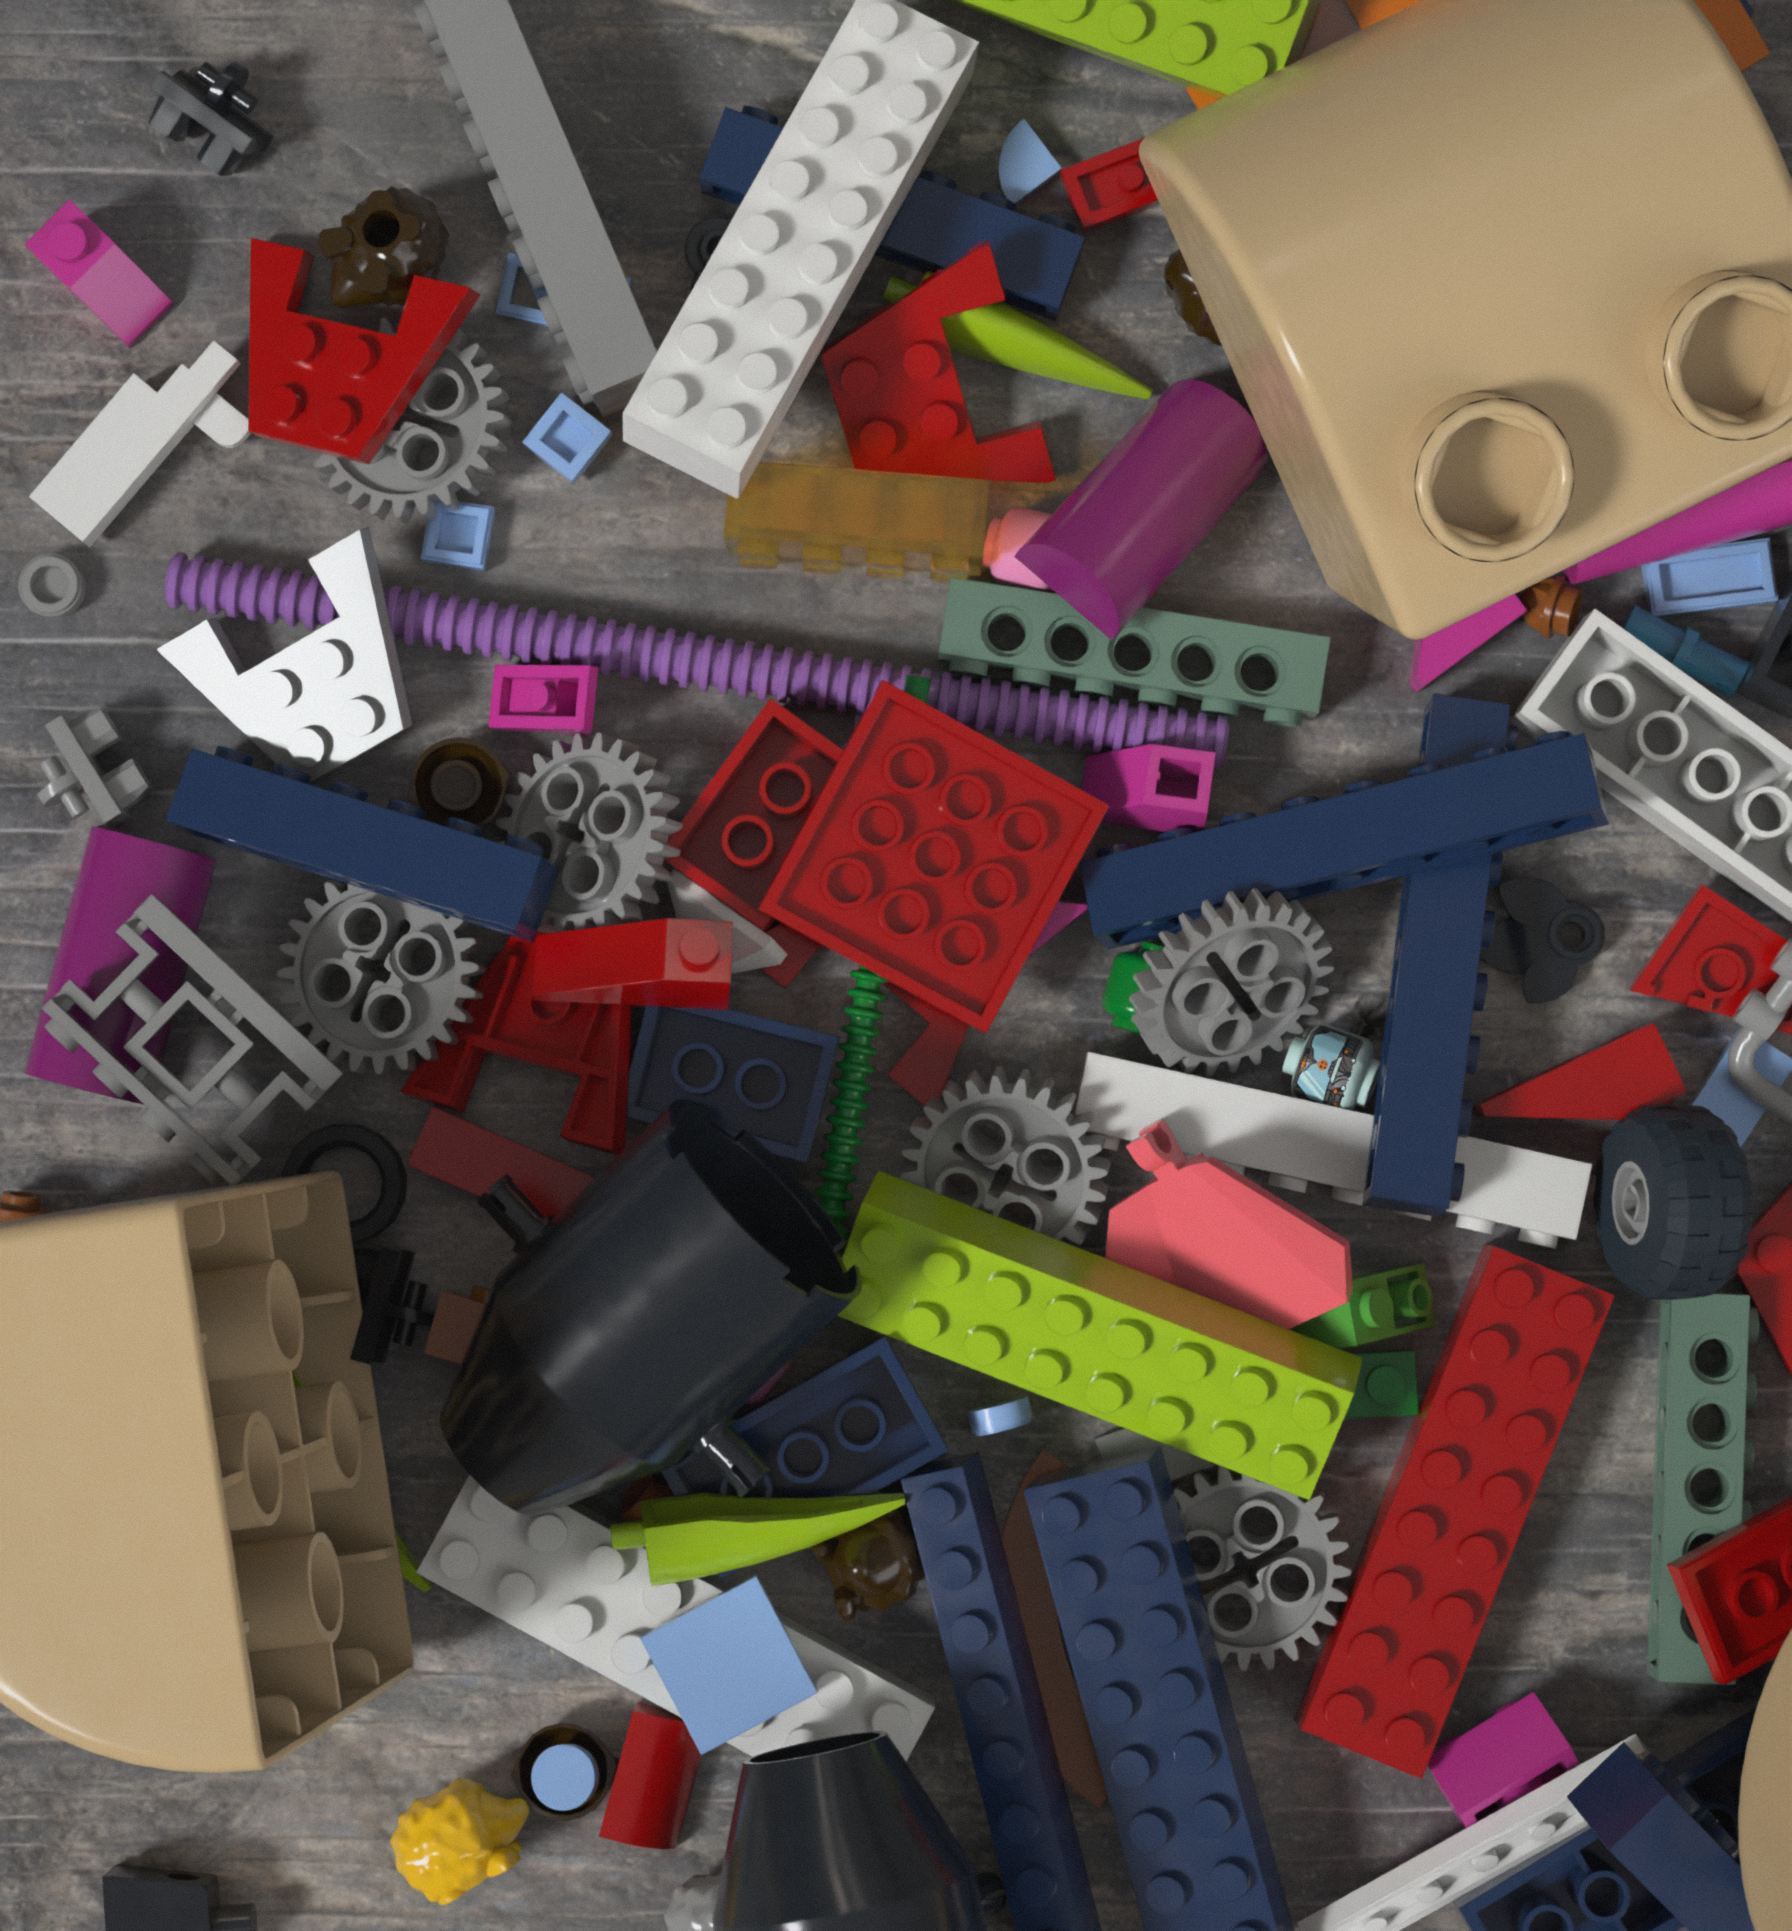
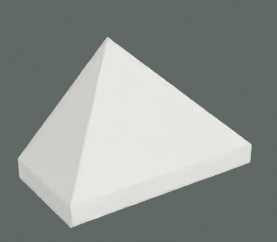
(750, 945)

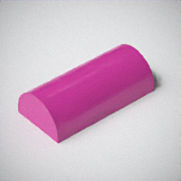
(1737, 513)

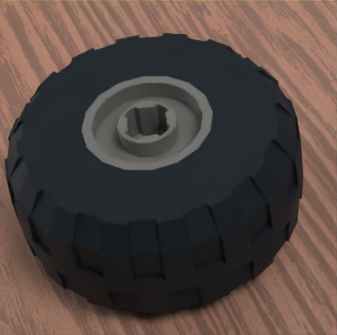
(1673, 1201)

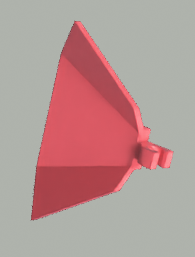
(1226, 1237)

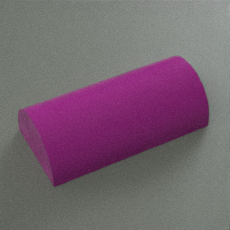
(1148, 504)
(110, 885)

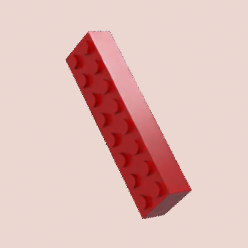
(1453, 1510)

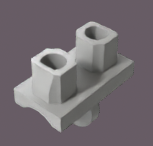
(80, 743)

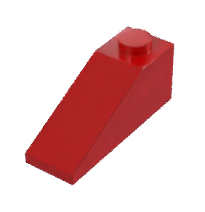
(637, 964)
(1596, 1084)

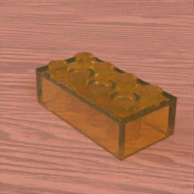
(859, 520)

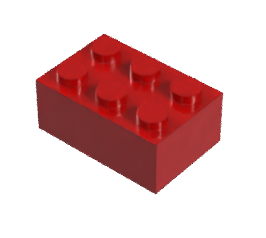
(754, 811)

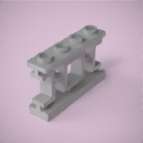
(224, 1008)

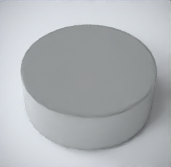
(52, 586)

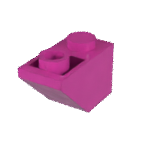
(1152, 786)

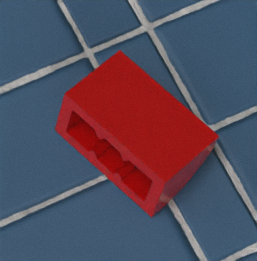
(652, 1781)

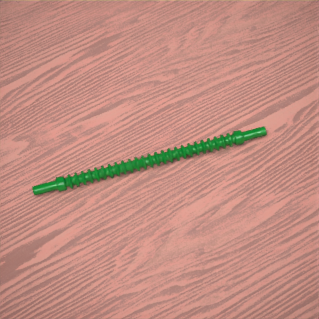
(854, 1069)

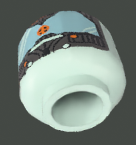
(1332, 1068)

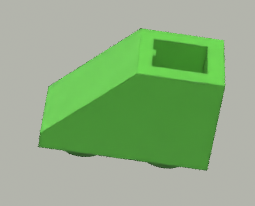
(1380, 1307)

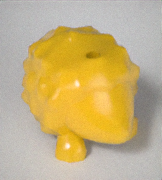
(457, 1839)

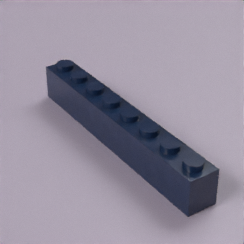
(1348, 839)
(1435, 993)
(999, 1696)

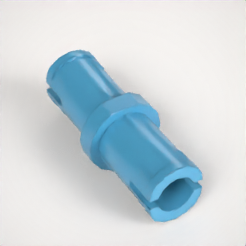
(1688, 651)

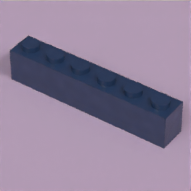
(932, 224)
(364, 843)

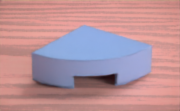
(1025, 164)

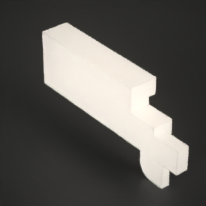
(134, 439)

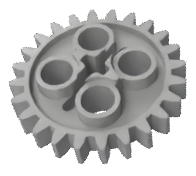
(392, 473)
(588, 830)
(1271, 952)
(429, 999)
(1030, 1123)
(1276, 1615)

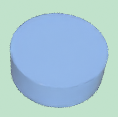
(1000, 1416)
(565, 1777)

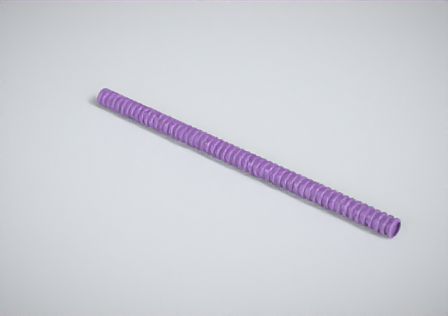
(692, 659)

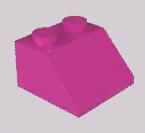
(1501, 1760)

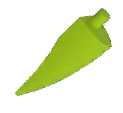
(1025, 344)
(720, 1533)

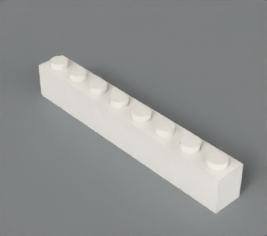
(1324, 1146)

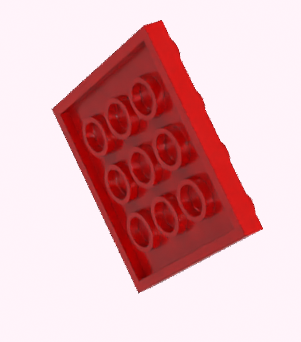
(933, 856)

